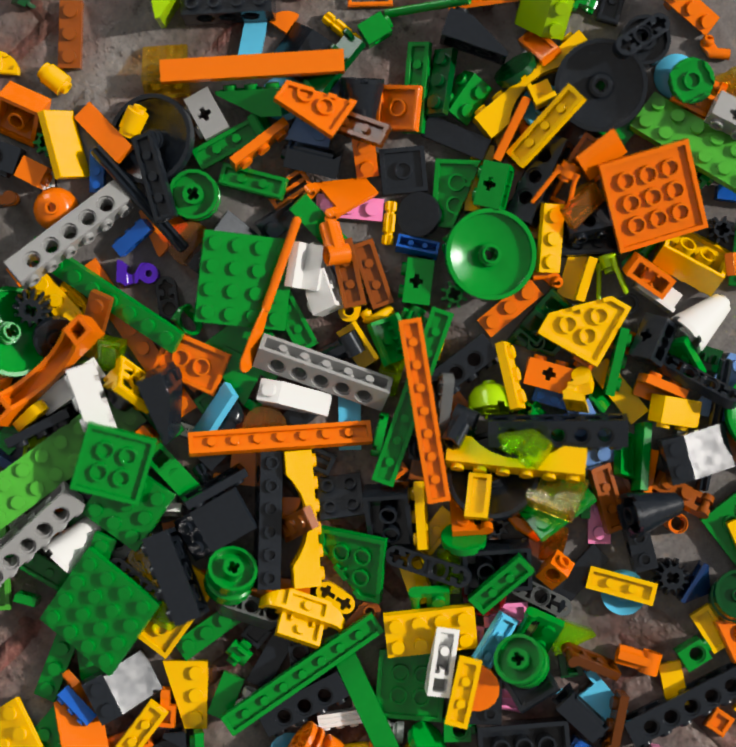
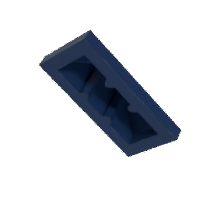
(699, 584)

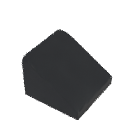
(177, 736)

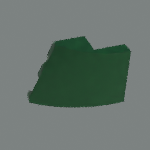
(526, 332)

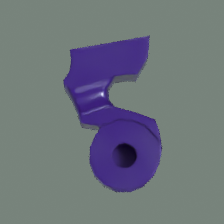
(146, 272)

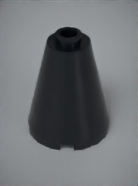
(366, 93)
(647, 510)

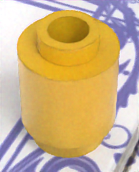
(54, 79)
(133, 121)

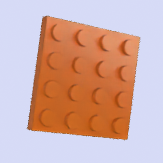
(653, 195)

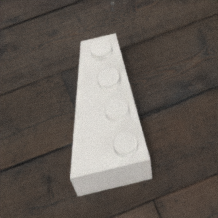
(89, 395)

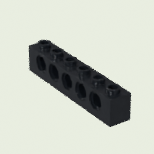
(569, 424)
(269, 519)
(682, 717)

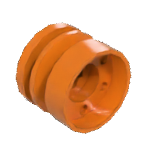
(313, 736)

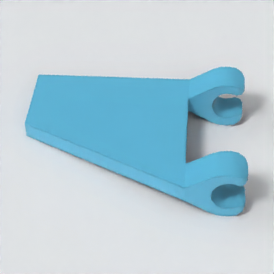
(597, 695)

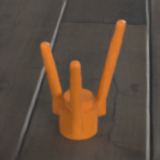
(566, 172)

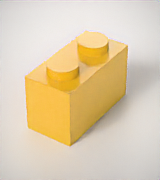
(674, 411)

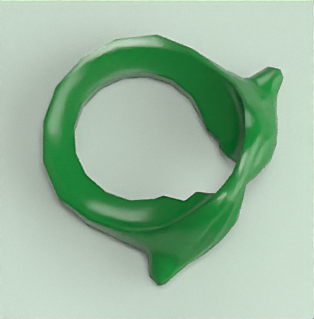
(189, 310)

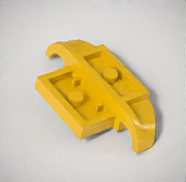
(302, 616)

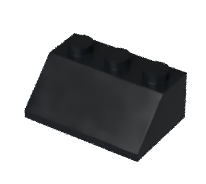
(492, 558)

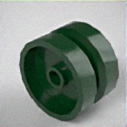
(722, 597)

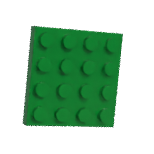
(235, 279)
(100, 611)

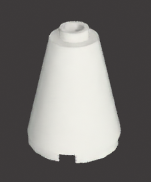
(702, 320)
(72, 543)

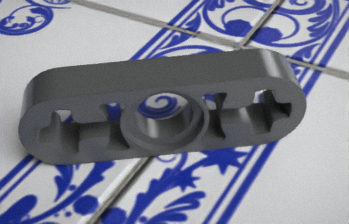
(444, 400)
(559, 598)

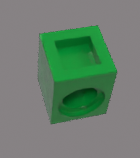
(375, 29)
(683, 652)
(450, 735)

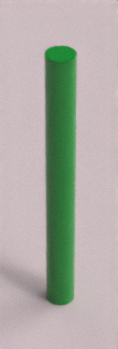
(424, 7)

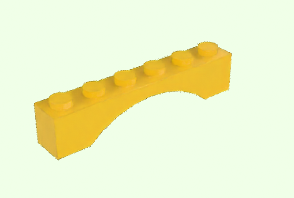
(496, 116)
(564, 464)
(305, 565)

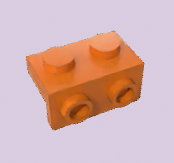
(653, 383)

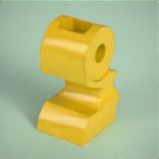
(576, 390)

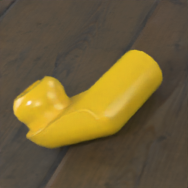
(368, 317)

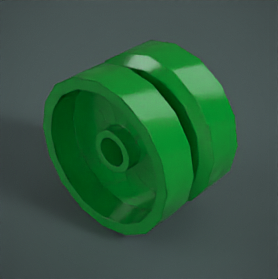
(195, 181)
(230, 575)
(512, 651)

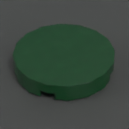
(512, 70)

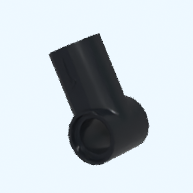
(345, 346)
(461, 422)

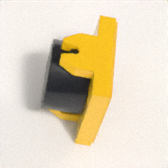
(122, 386)

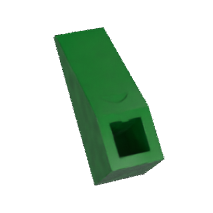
(254, 98)
(172, 471)

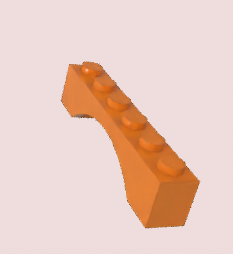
(70, 347)

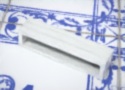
(339, 718)

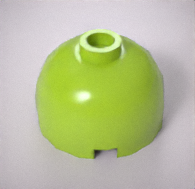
(489, 399)

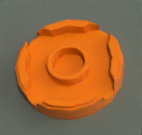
(486, 691)

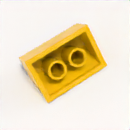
(693, 261)

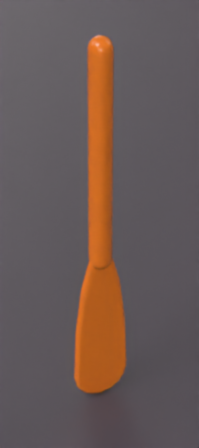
(255, 337)

